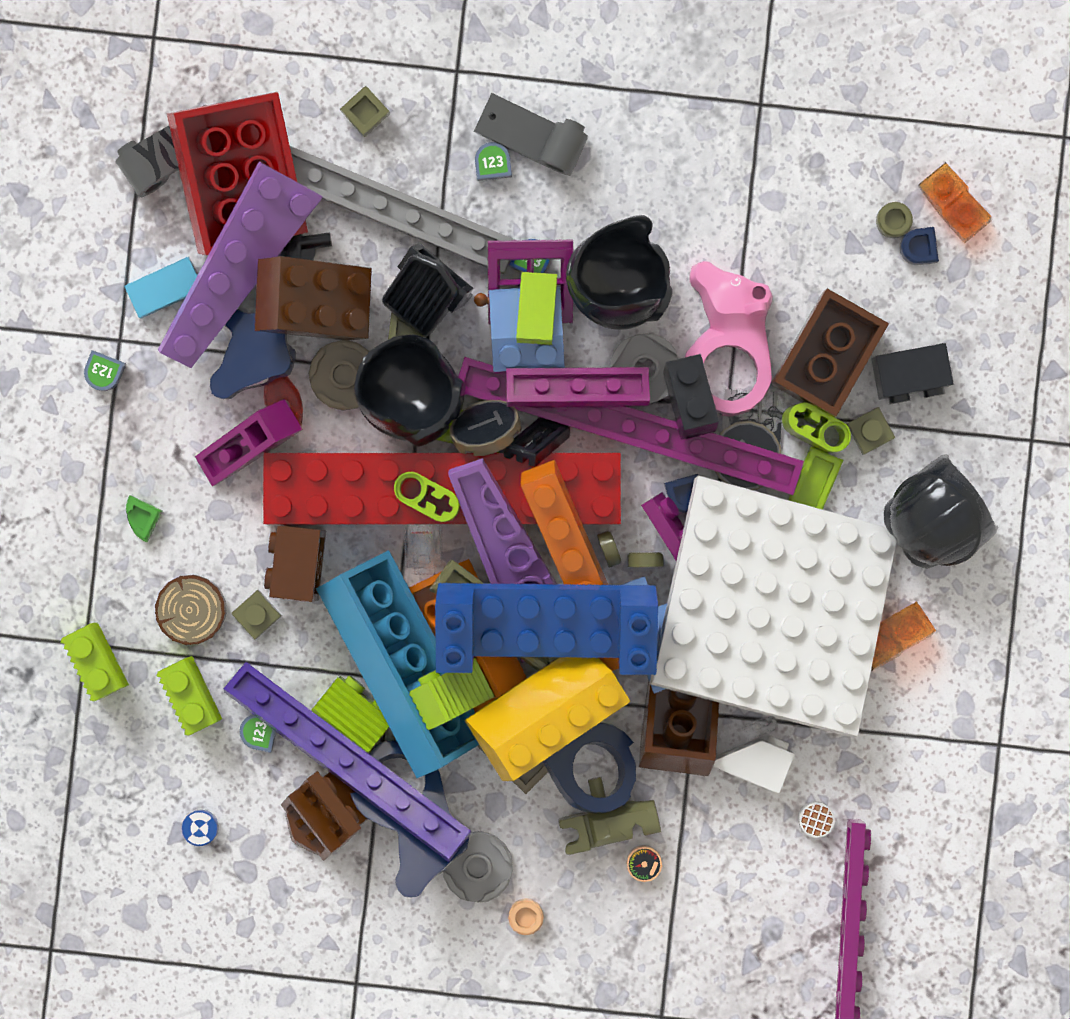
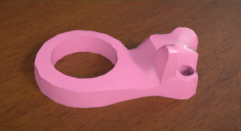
(737, 320)

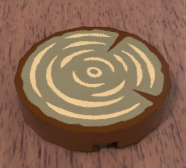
(190, 609)

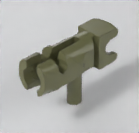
(612, 826)

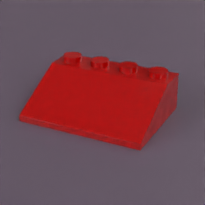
(218, 153)

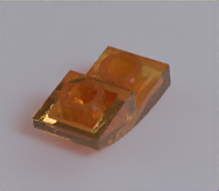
(954, 202)
(900, 633)

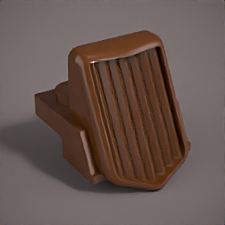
(322, 815)

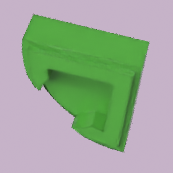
(142, 517)

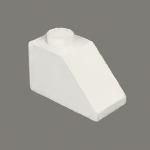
(758, 762)

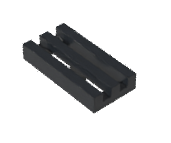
(542, 444)

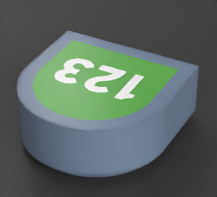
(492, 162)
(103, 371)
(257, 734)

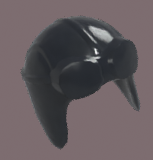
(620, 275)
(409, 390)
(938, 516)

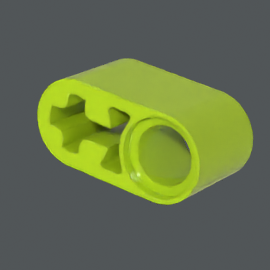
(814, 415)
(430, 509)

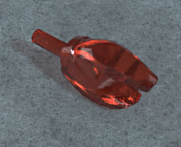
(282, 389)

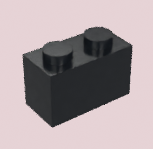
(911, 372)
(691, 396)

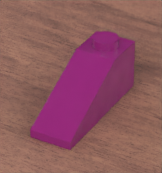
(248, 441)

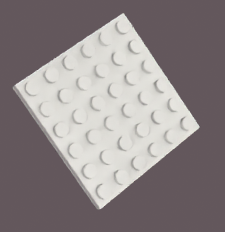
(774, 607)

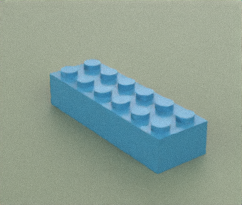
(392, 652)

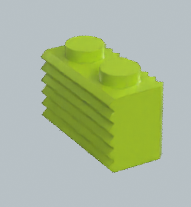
(94, 661)
(189, 695)
(450, 695)
(352, 712)

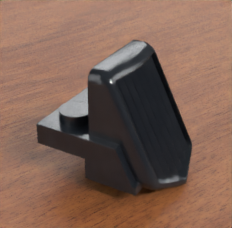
(425, 291)

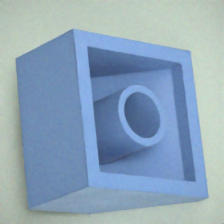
(505, 350)

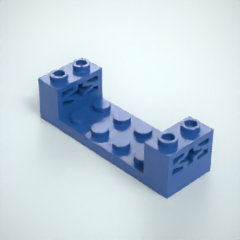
(546, 623)

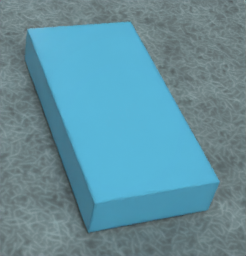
(162, 287)

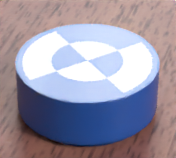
(200, 827)

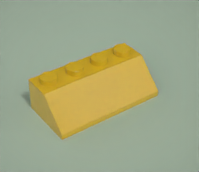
(545, 713)

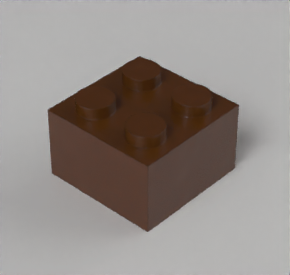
(295, 563)

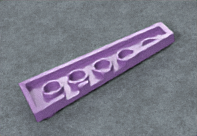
(257, 228)
(495, 528)

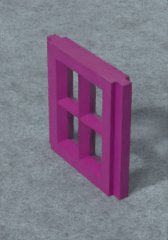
(530, 251)

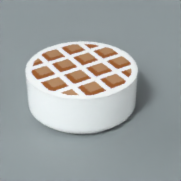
(816, 819)

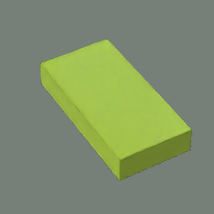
(536, 308)
(816, 478)

